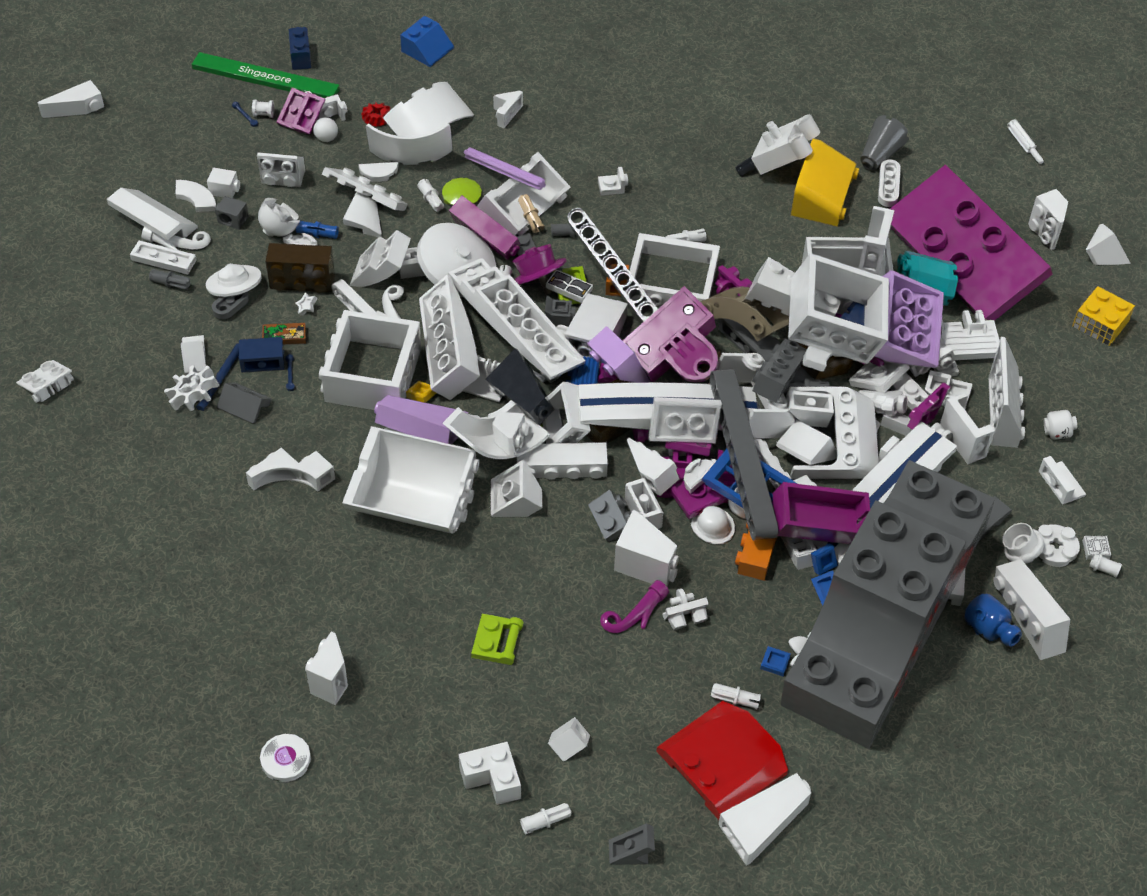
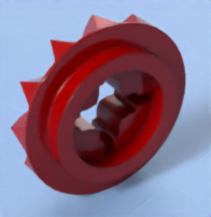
(373, 118)

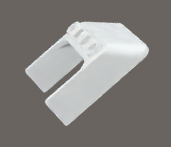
(854, 436)

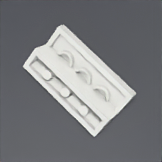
(151, 213)

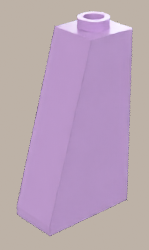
(415, 418)

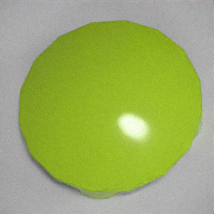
(461, 186)

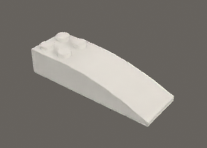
(448, 340)

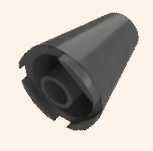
(883, 141)

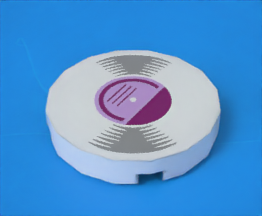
(285, 757)

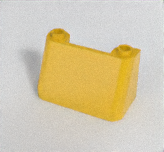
(823, 185)

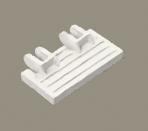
(975, 341)

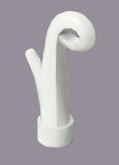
(176, 241)
(391, 293)

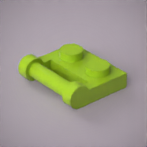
(489, 637)

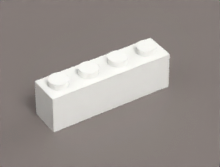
(567, 460)

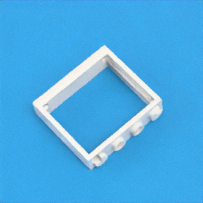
(674, 249)

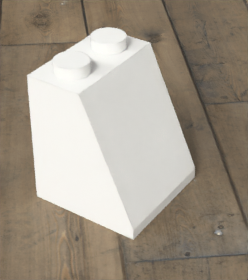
(645, 552)

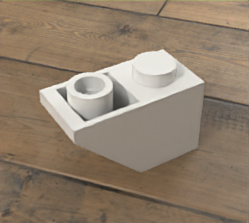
(509, 431)

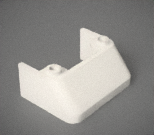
(766, 422)

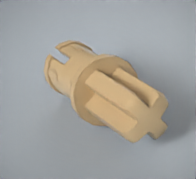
(530, 213)

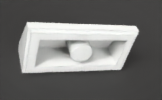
(897, 423)

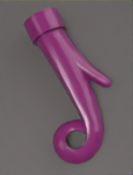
(643, 610)

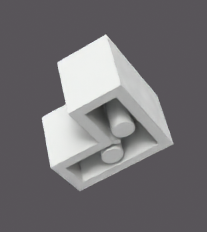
(492, 766)

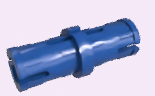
(316, 229)

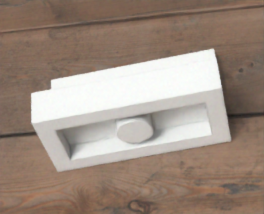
(1060, 480)

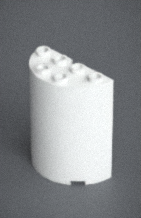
(413, 480)

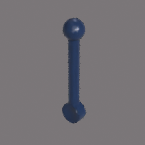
(236, 105)
(290, 386)

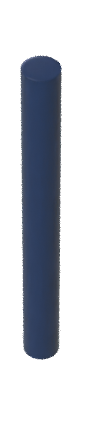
(220, 375)

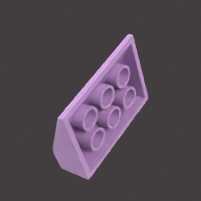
(912, 322)

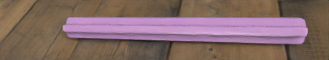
(505, 168)

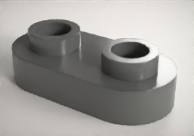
(227, 306)

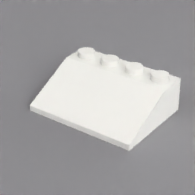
(1005, 398)

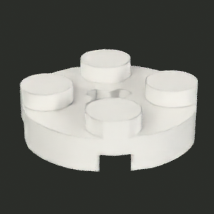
(1066, 538)

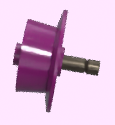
(536, 264)

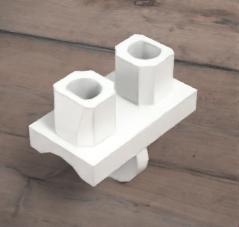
(676, 613)

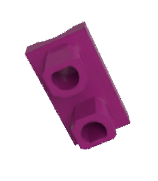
(729, 279)

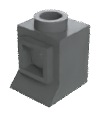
(559, 311)

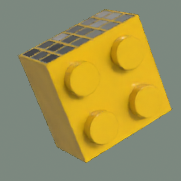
(1103, 315)

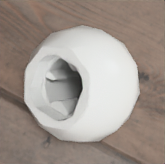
(325, 129)

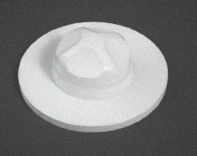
(233, 280)

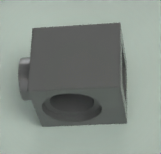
(231, 212)

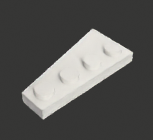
(363, 186)

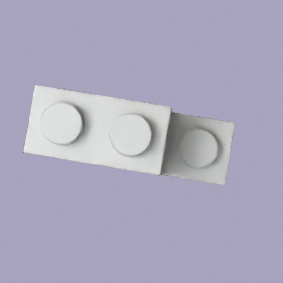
(280, 466)

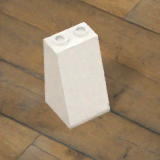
(592, 318)

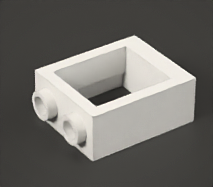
(573, 431)

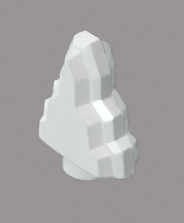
(889, 402)

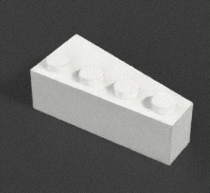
(1033, 608)

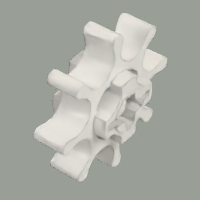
(191, 388)

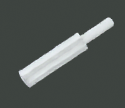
(1024, 139)

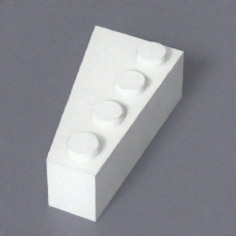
(773, 288)

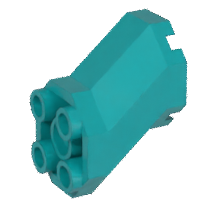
(929, 271)

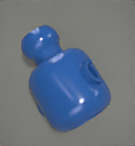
(992, 620)

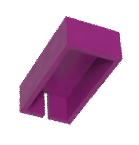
(819, 512)

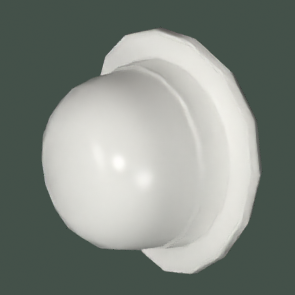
(713, 525)

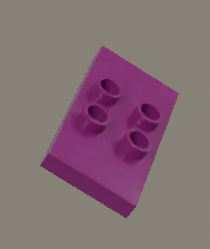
(955, 225)

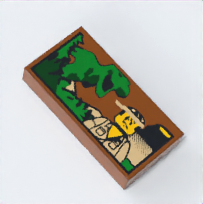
(291, 333)

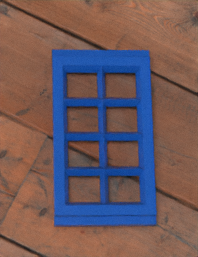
(722, 465)

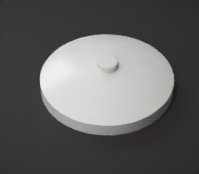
(448, 248)

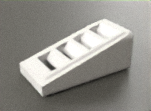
(801, 559)

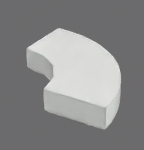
(196, 194)

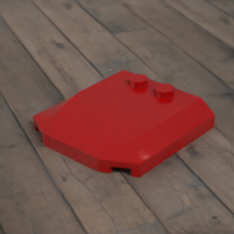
(725, 756)

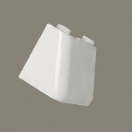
(503, 202)

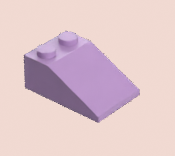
(616, 357)

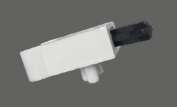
(781, 145)

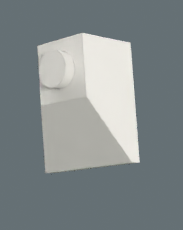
(515, 492)

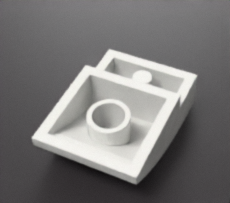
(380, 260)

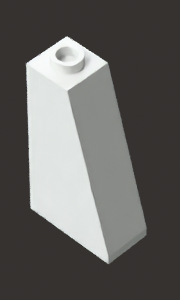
(764, 816)

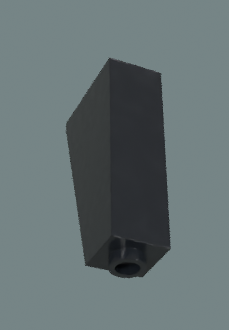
(518, 383)

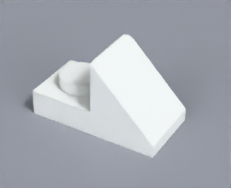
(507, 106)
(193, 353)

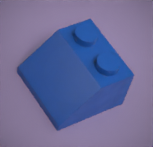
(425, 41)

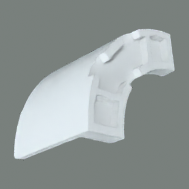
(427, 111)
(410, 149)
(479, 433)

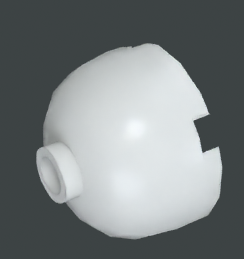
(277, 219)

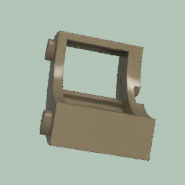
(737, 308)

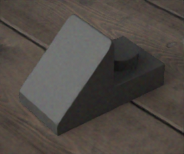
(632, 846)

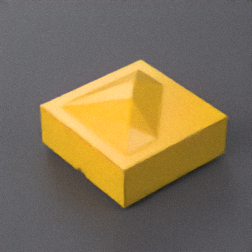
(420, 392)

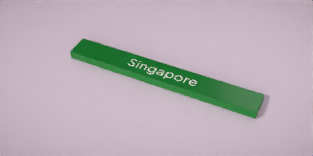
(262, 75)

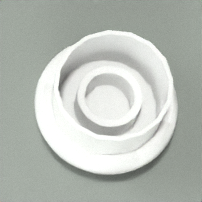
(1022, 543)

